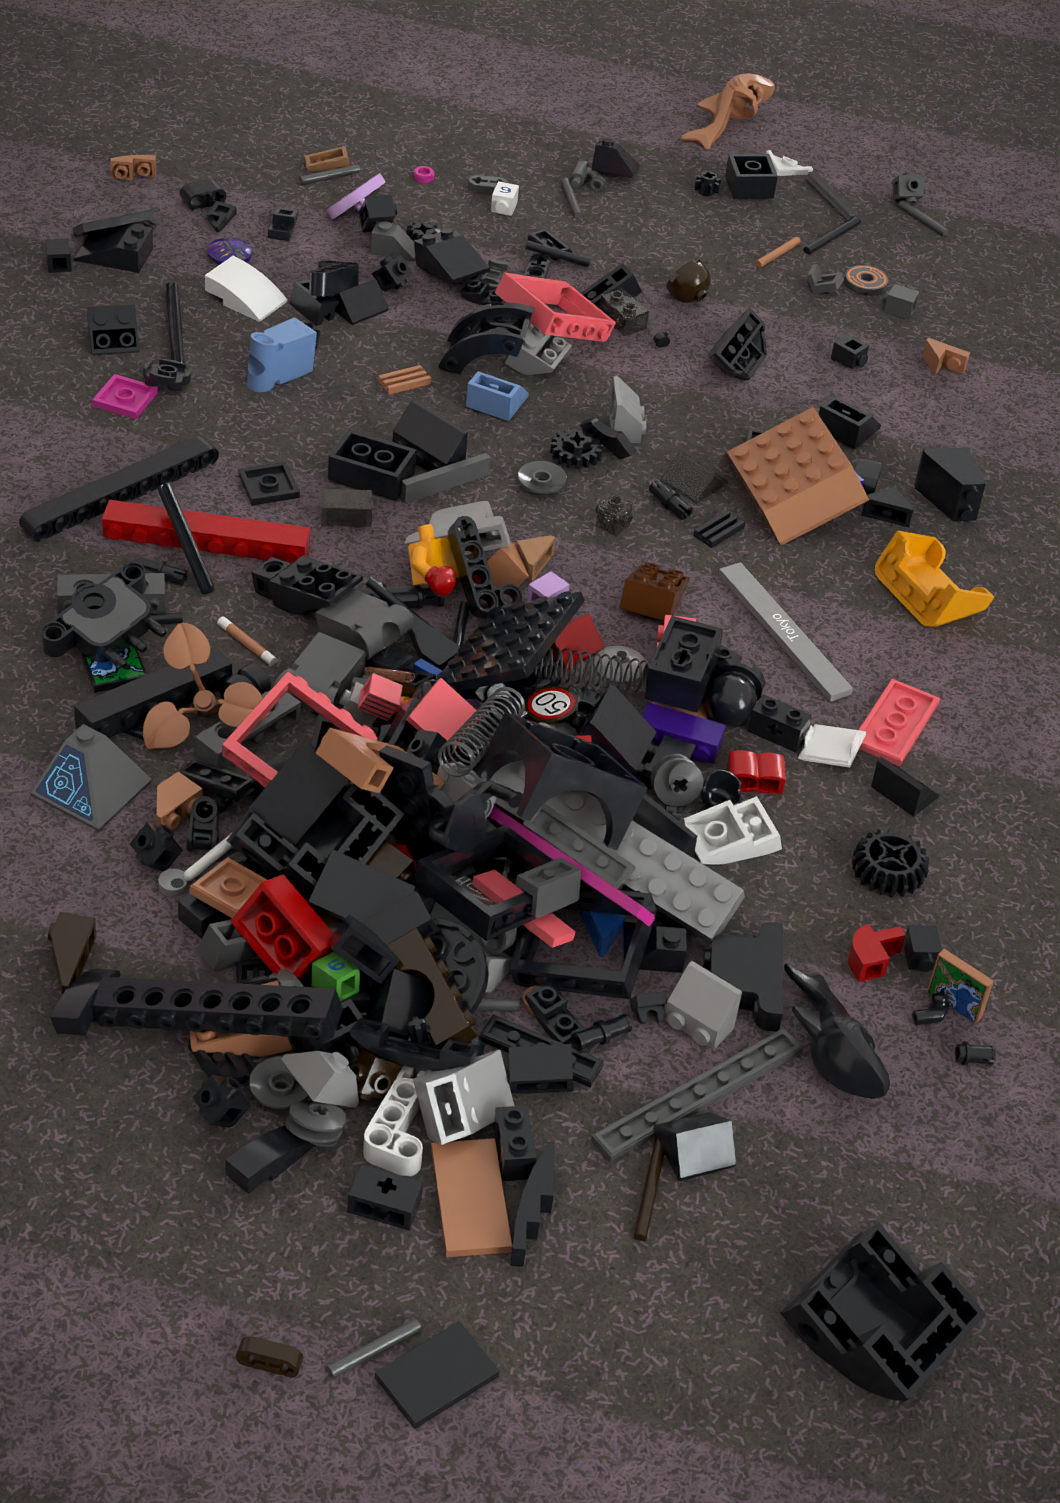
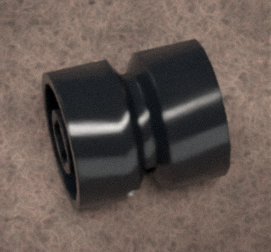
(250, 674)

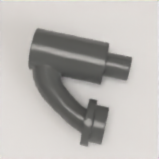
(580, 173)

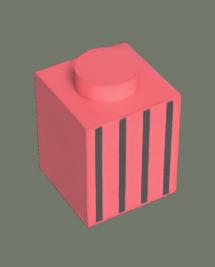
(380, 697)

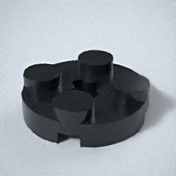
(167, 373)

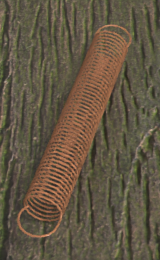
(391, 675)

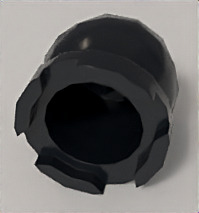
(733, 692)

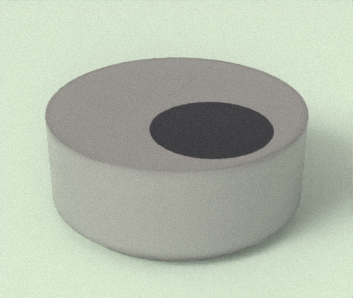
(172, 882)

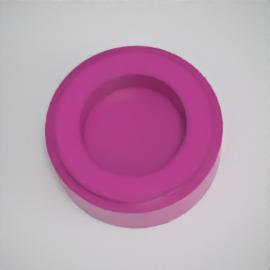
(423, 174)

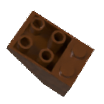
(653, 591)

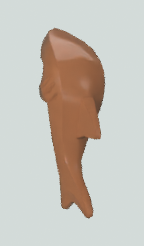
(731, 103)

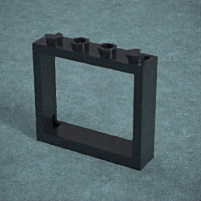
(485, 921)
(584, 979)

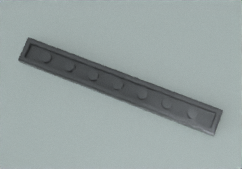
(697, 1093)

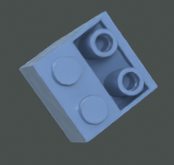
(495, 396)

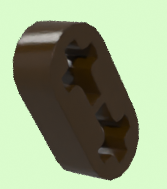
(269, 1356)

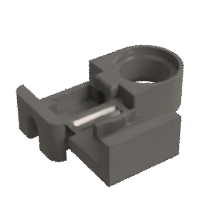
(497, 269)

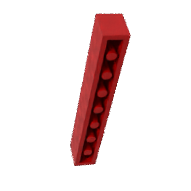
(210, 531)

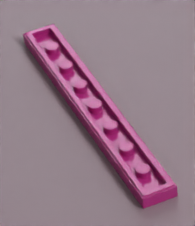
(586, 875)

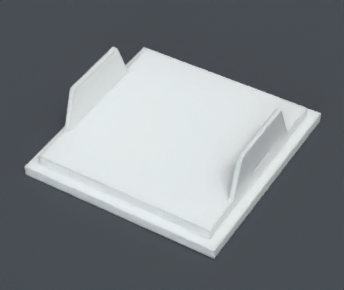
(831, 745)

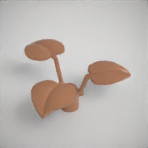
(167, 726)

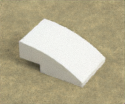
(244, 289)
(733, 832)

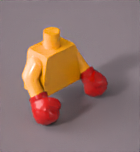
(434, 562)

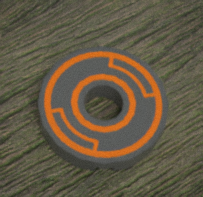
(856, 277)

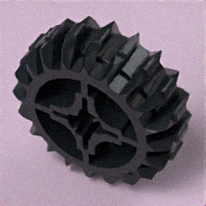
(890, 867)

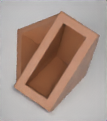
(507, 567)

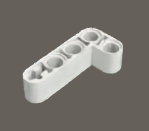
(385, 1136)

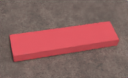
(547, 928)

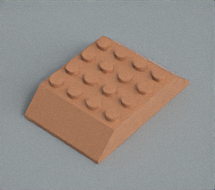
(797, 476)

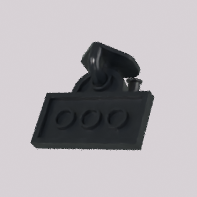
(430, 817)

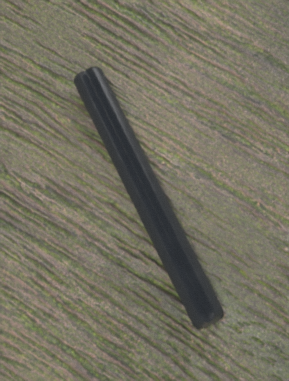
(186, 538)

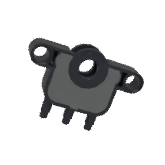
(115, 623)

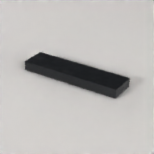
(505, 1034)

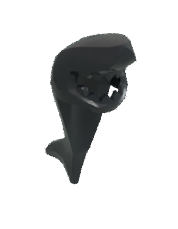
(839, 1043)

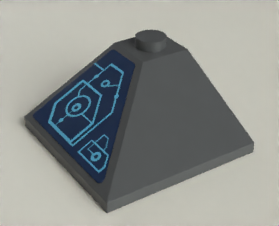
(90, 779)

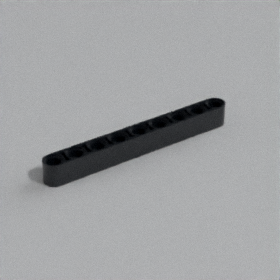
(121, 485)

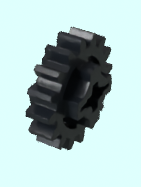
(576, 448)

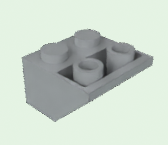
(539, 353)

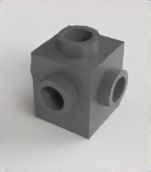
(908, 187)

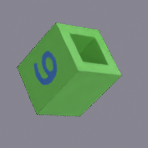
(337, 973)

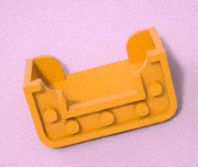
(913, 575)

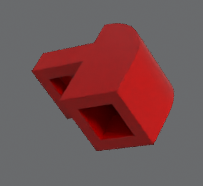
(870, 951)

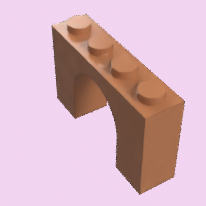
(359, 759)

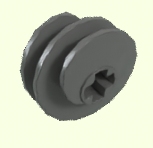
(667, 771)
(316, 1123)

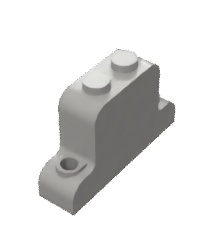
(484, 520)

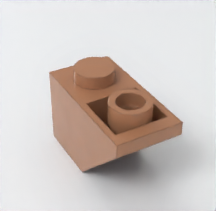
(175, 800)

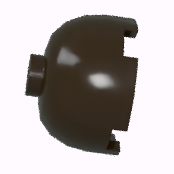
(691, 282)

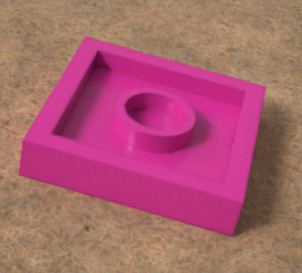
(124, 396)

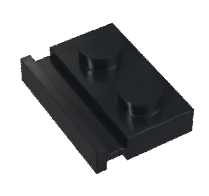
(225, 1064)

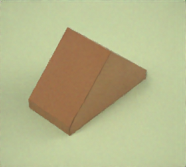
(535, 554)

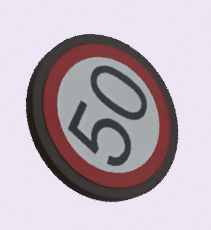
(551, 704)

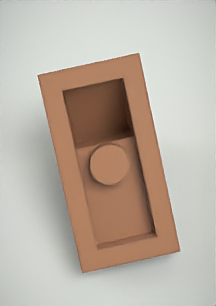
(943, 355)

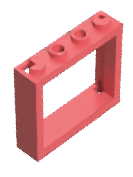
(583, 317)
(299, 687)

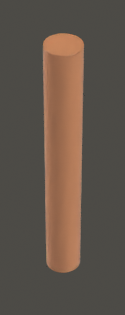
(777, 252)

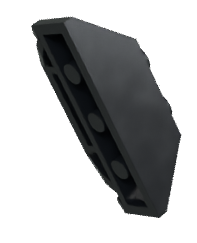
(741, 346)

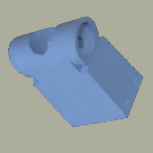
(280, 354)

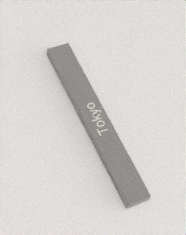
(786, 632)

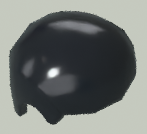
(719, 787)

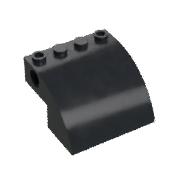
(350, 824)
(882, 1316)

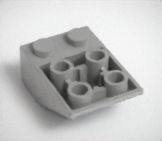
(463, 1098)

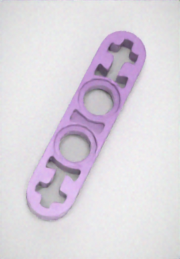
(355, 196)

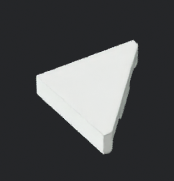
(787, 166)

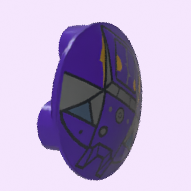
(224, 248)

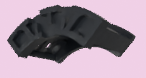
(471, 341)

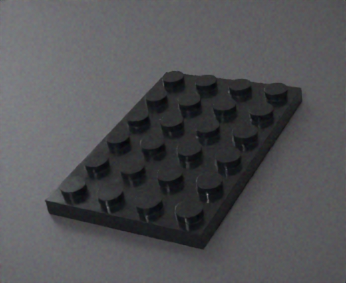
(510, 642)

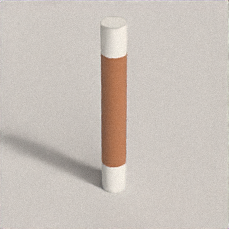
(247, 641)

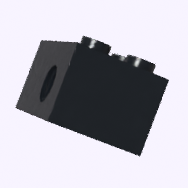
(683, 664)

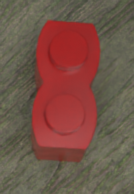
(758, 771)

